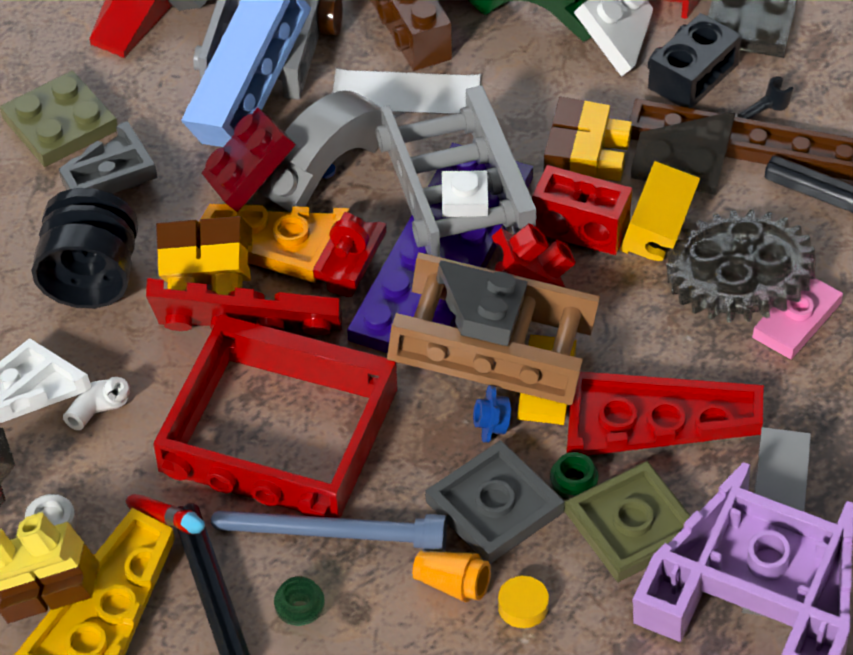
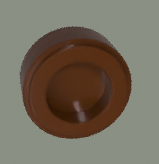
(330, 16)

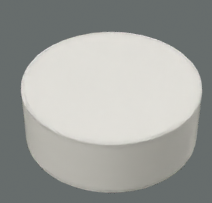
(54, 507)

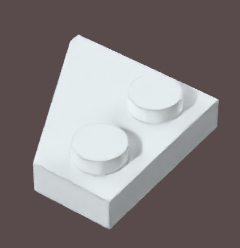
(617, 28)
(35, 379)

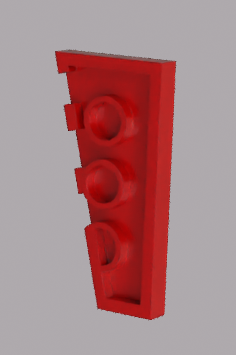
(202, 307)
(651, 412)

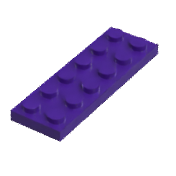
(394, 283)

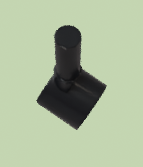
(773, 99)

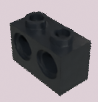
(693, 61)

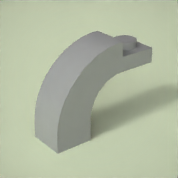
(321, 135)

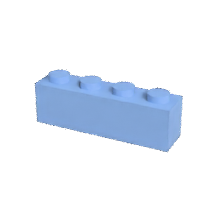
(244, 67)

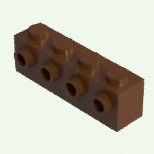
(418, 30)

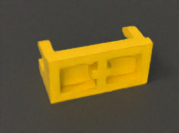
(659, 211)

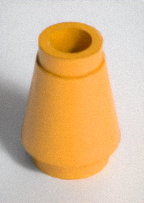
(453, 573)

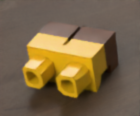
(580, 138)
(204, 253)

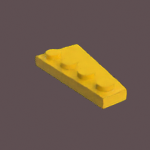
(124, 582)

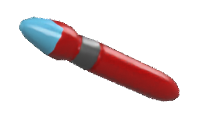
(168, 514)

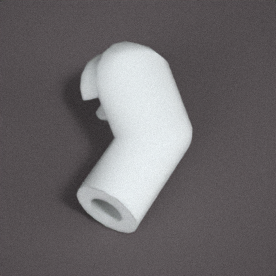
(102, 397)

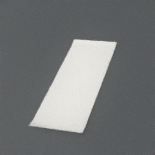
(409, 90)

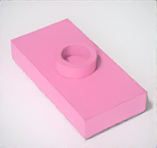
(792, 329)

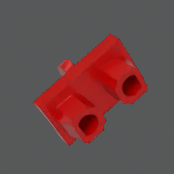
(348, 253)
(531, 256)

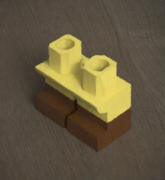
(43, 568)

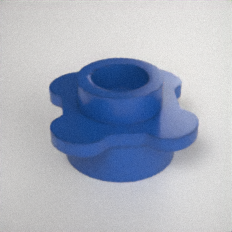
(492, 414)

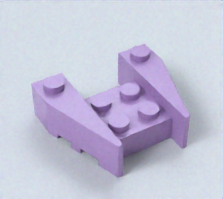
(760, 560)

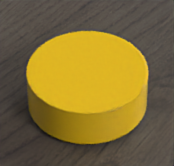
(523, 602)

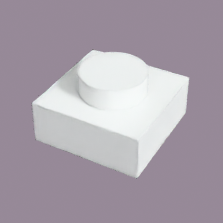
(464, 194)

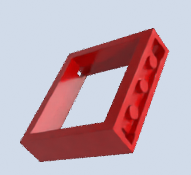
(289, 356)

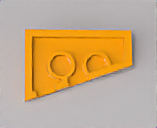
(283, 240)

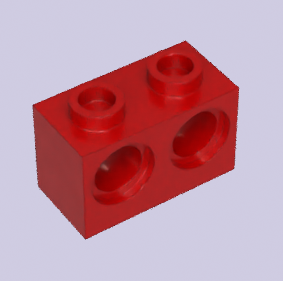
(582, 209)

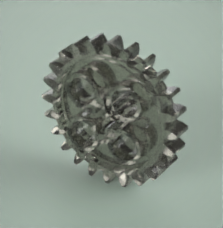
(741, 265)

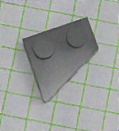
(482, 301)

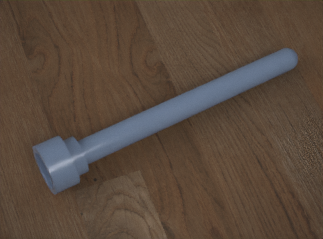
(424, 533)

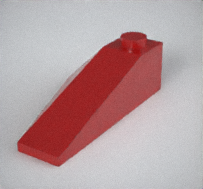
(125, 23)

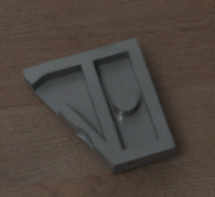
(111, 166)

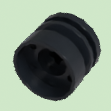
(85, 248)

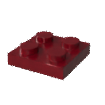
(247, 158)

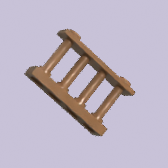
(516, 367)

